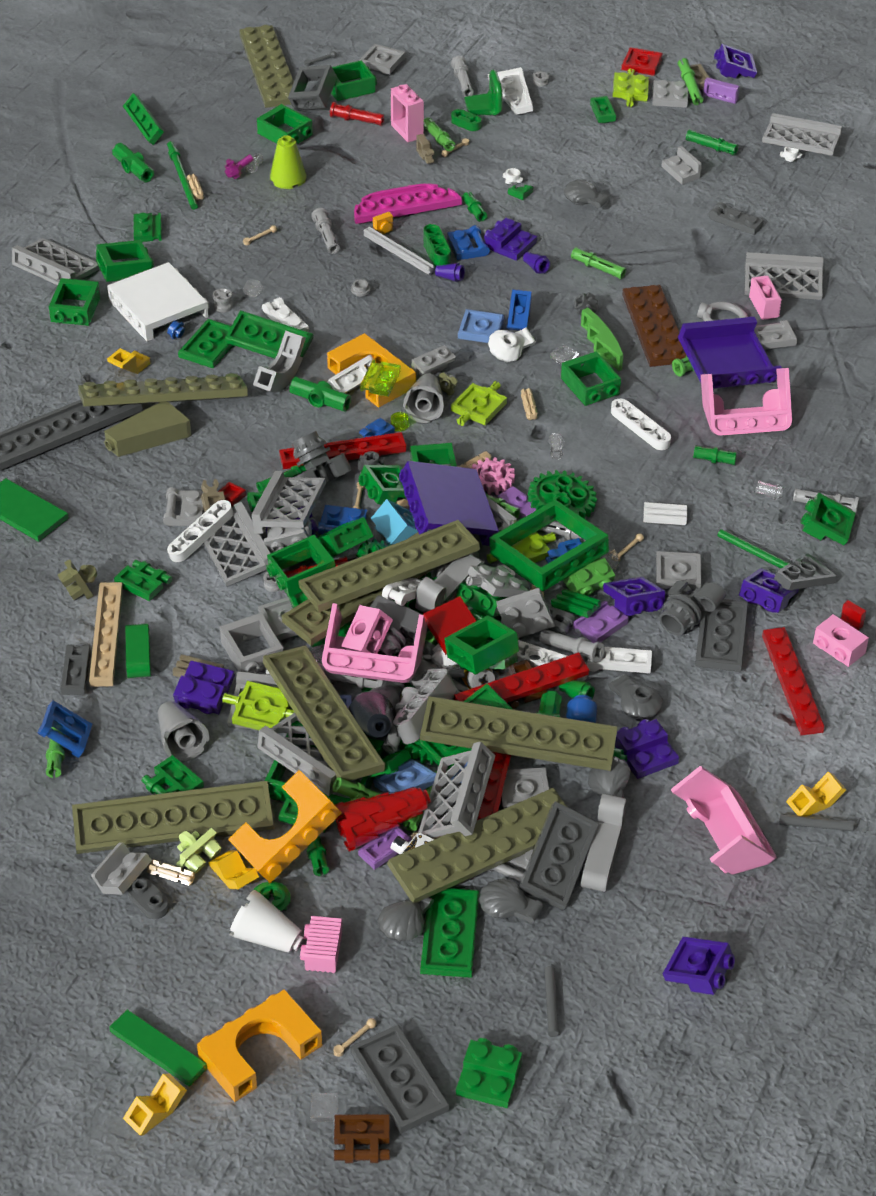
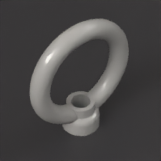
(706, 310)

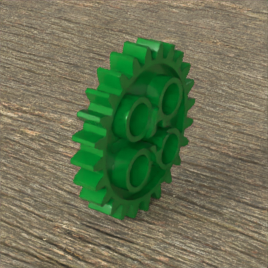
(565, 489)

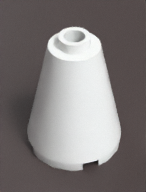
(265, 925)

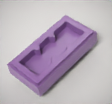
(721, 90)
(517, 499)
(379, 850)

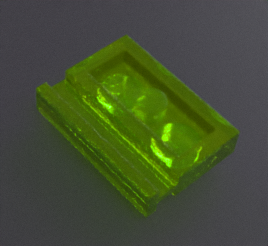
(380, 378)

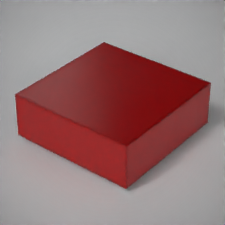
(233, 493)
(853, 615)

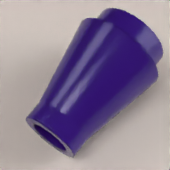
(537, 262)
(450, 271)

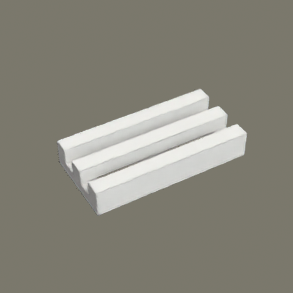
(665, 513)

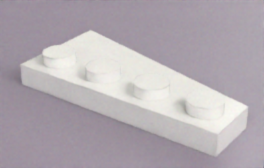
(515, 90)

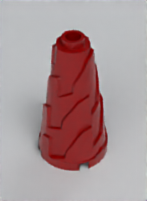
(367, 818)

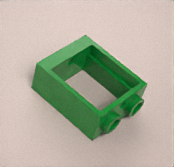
(355, 88)
(268, 125)
(122, 250)
(75, 290)
(593, 363)
(433, 454)
(345, 536)
(294, 554)
(460, 644)

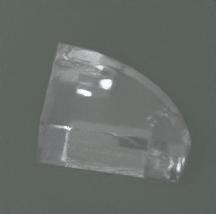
(612, 559)

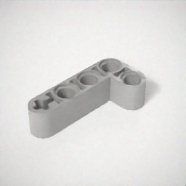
(445, 587)
(428, 683)
(604, 843)

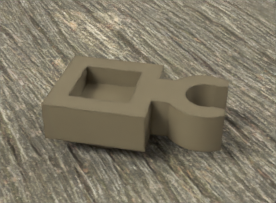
(424, 148)
(210, 494)

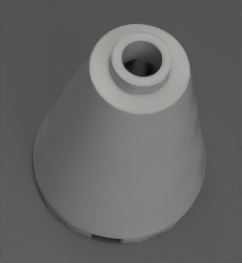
(424, 399)
(181, 732)

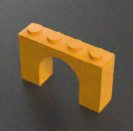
(361, 347)
(274, 855)
(275, 1016)

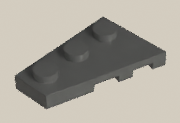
(804, 574)

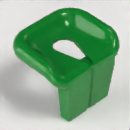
(487, 103)

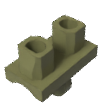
(85, 575)

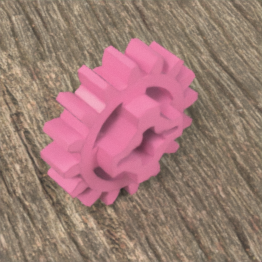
(493, 473)

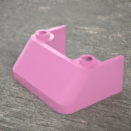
(773, 416)
(370, 665)
(728, 821)

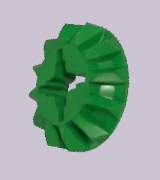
(279, 891)

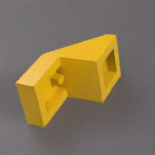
(132, 362)
(823, 795)
(232, 870)
(151, 1110)

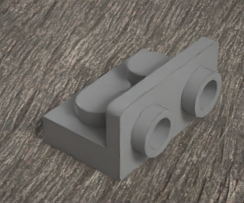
(683, 166)
(432, 361)
(284, 536)
(119, 870)

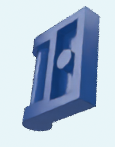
(462, 246)
(335, 516)
(67, 723)

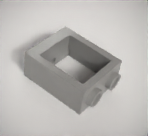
(245, 630)

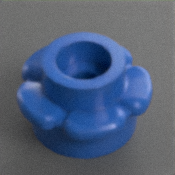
(176, 329)

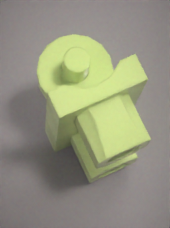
(190, 857)

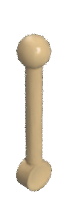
(444, 153)
(247, 241)
(360, 488)
(639, 537)
(339, 1049)

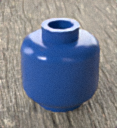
(582, 709)

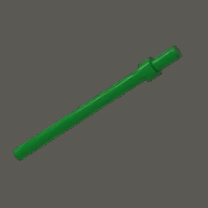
(175, 157)

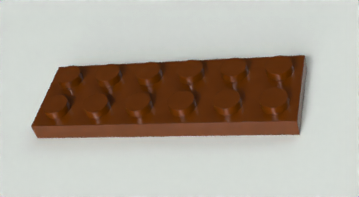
(654, 324)

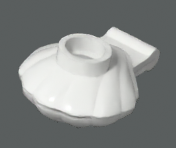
(509, 345)

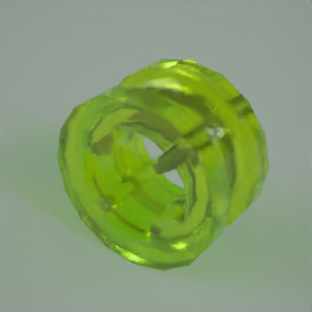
(400, 421)

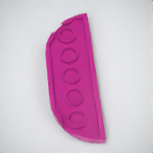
(405, 201)

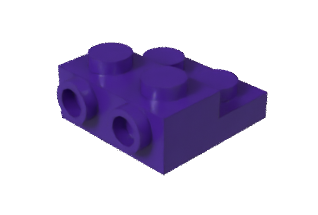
(734, 61)
(509, 239)
(766, 591)
(635, 595)
(203, 687)
(646, 748)
(700, 964)

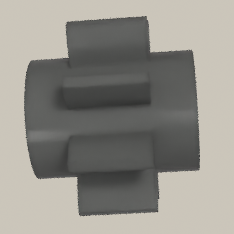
(585, 300)
(369, 458)

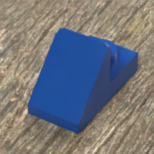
(519, 310)

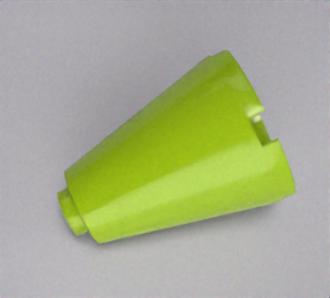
(287, 164)

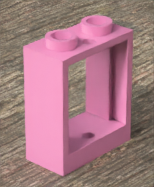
(407, 112)

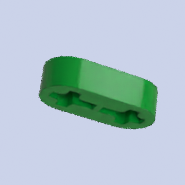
(466, 120)

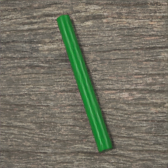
(752, 549)

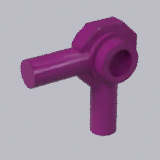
(233, 169)

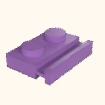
(601, 623)

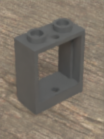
(318, 99)

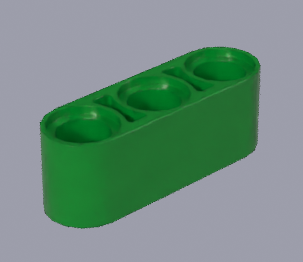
(436, 245)
(138, 651)

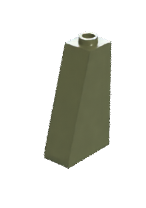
(147, 430)

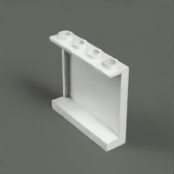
(156, 298)

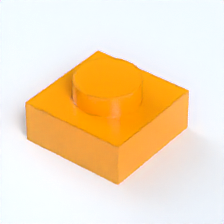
(383, 223)

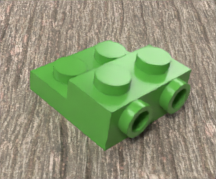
(590, 577)

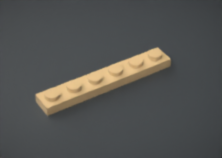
(106, 634)

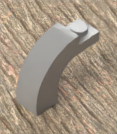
(284, 367)

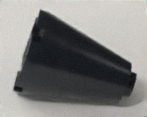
(373, 713)

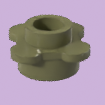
(451, 380)

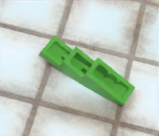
(602, 338)

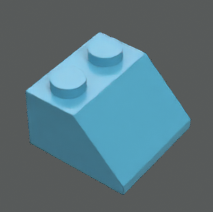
(394, 522)

